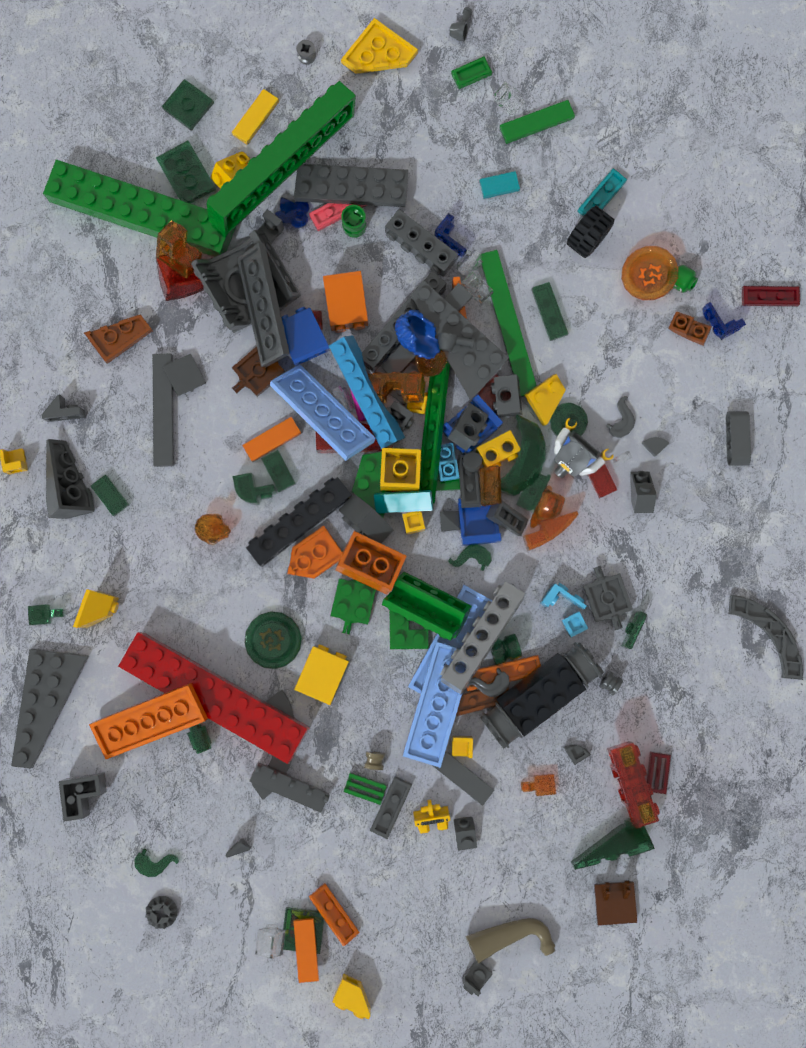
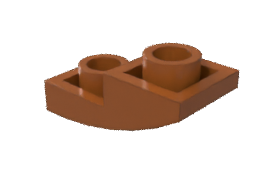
(688, 328)

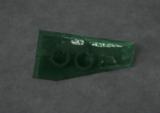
(621, 840)

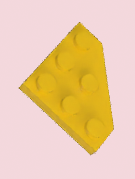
(378, 50)

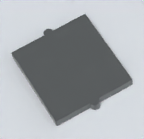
(184, 375)

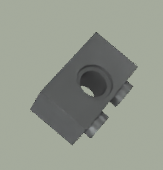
(507, 384)

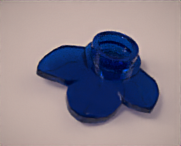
(290, 211)

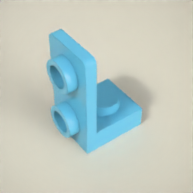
(551, 596)

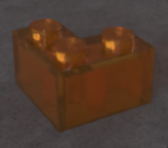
(174, 250)

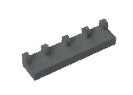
(289, 787)

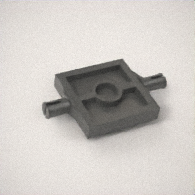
(607, 597)

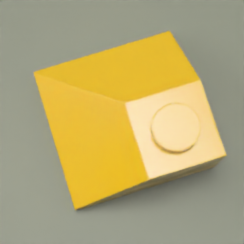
(95, 608)

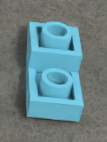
(448, 464)

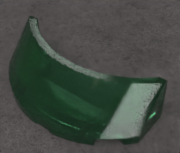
(529, 461)

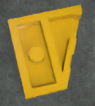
(545, 398)

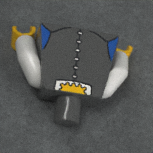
(576, 454)

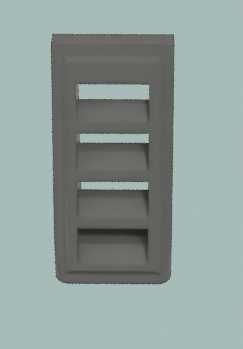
(496, 515)

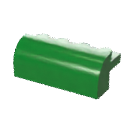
(427, 606)

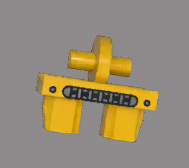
(430, 815)

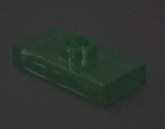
(278, 471)
(633, 630)

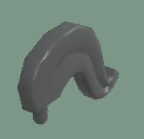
(627, 423)
(494, 689)

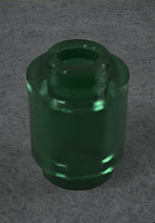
(199, 738)

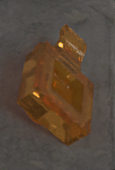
(542, 785)

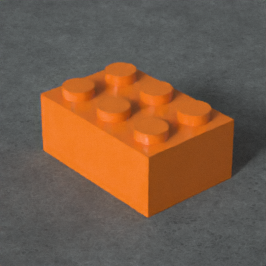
(370, 563)

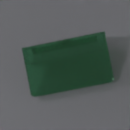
(532, 494)

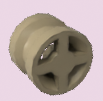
(374, 760)

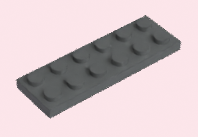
(351, 185)
(263, 305)

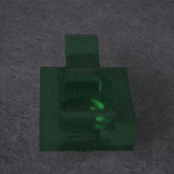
(41, 614)

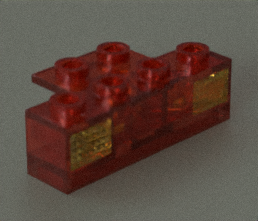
(634, 789)

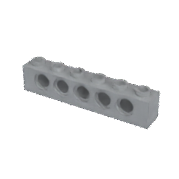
(459, 681)

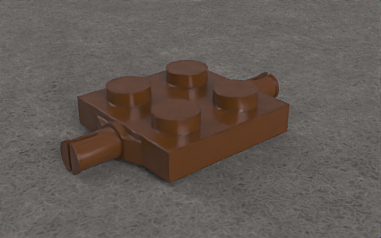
(253, 375)

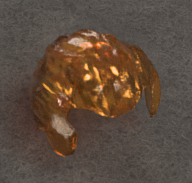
(431, 366)
(211, 528)

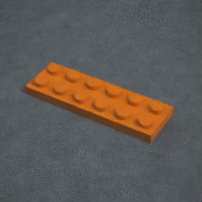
(148, 721)

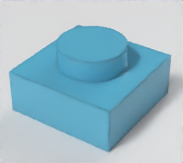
(574, 624)

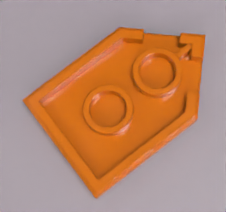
(314, 554)

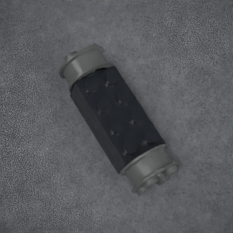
(541, 694)

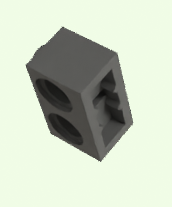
(468, 426)

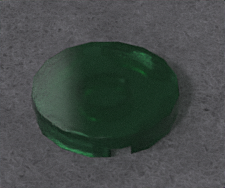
(566, 411)

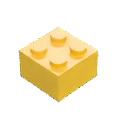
(400, 469)

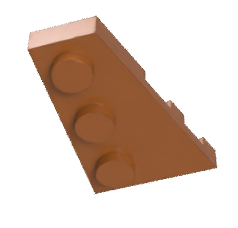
(119, 337)

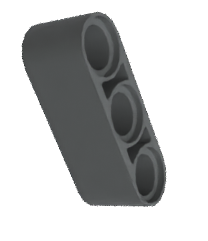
(738, 438)

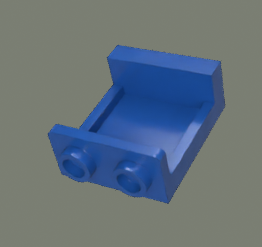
(493, 423)
(476, 527)

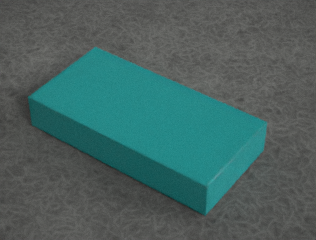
(499, 185)

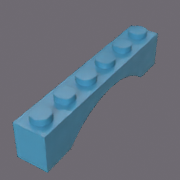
(378, 417)

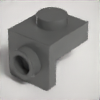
(465, 833)

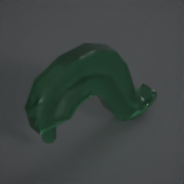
(475, 551)
(150, 869)

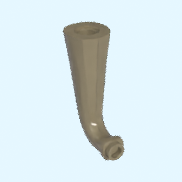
(493, 939)

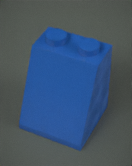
(304, 336)

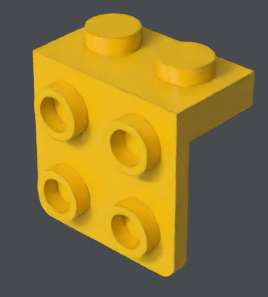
(226, 168)

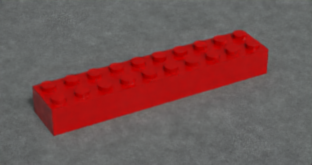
(220, 698)

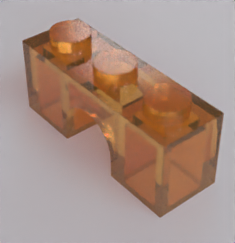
(411, 385)

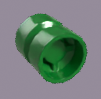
(353, 221)

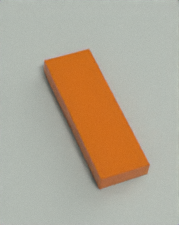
(271, 439)
(334, 914)
(306, 950)

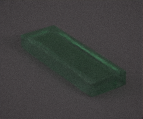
(549, 311)

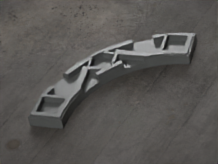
(776, 630)
(282, 703)

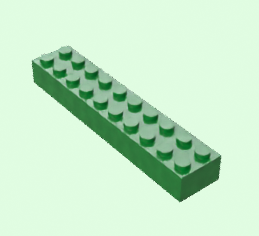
(281, 158)
(131, 206)

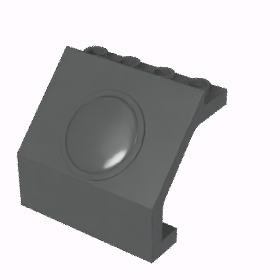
(224, 283)

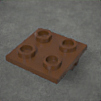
(615, 903)

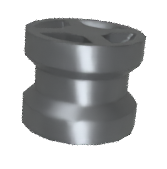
(304, 56)

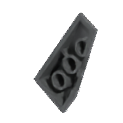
(65, 489)

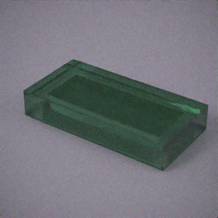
(109, 495)

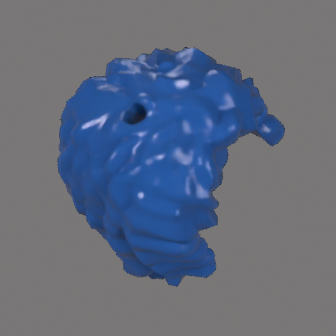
(417, 334)

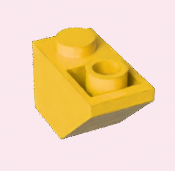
(352, 996)

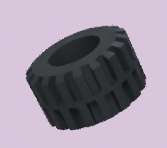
(590, 231)

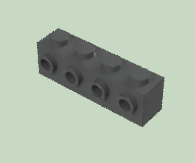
(421, 243)

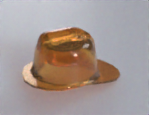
(548, 507)

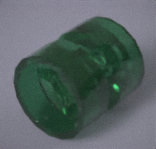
(506, 649)

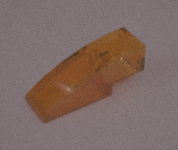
(548, 530)

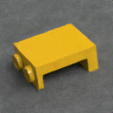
(322, 674)

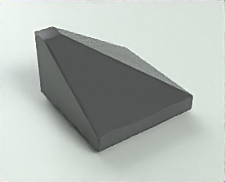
(449, 520)
(240, 847)

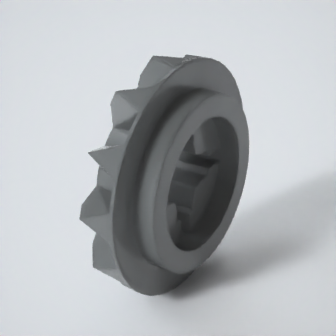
(170, 910)

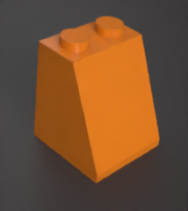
(345, 301)

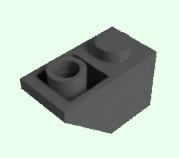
(642, 492)

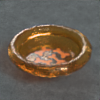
(649, 273)

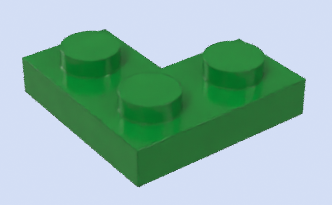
(404, 638)

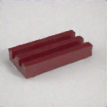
(663, 790)

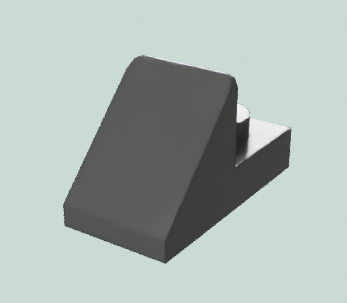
(57, 411)

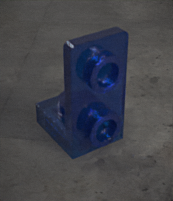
(445, 228)
(719, 329)

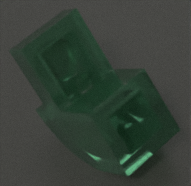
(247, 490)

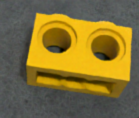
(495, 446)

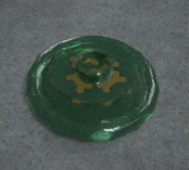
(273, 640)

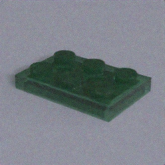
(186, 173)

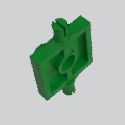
(352, 603)

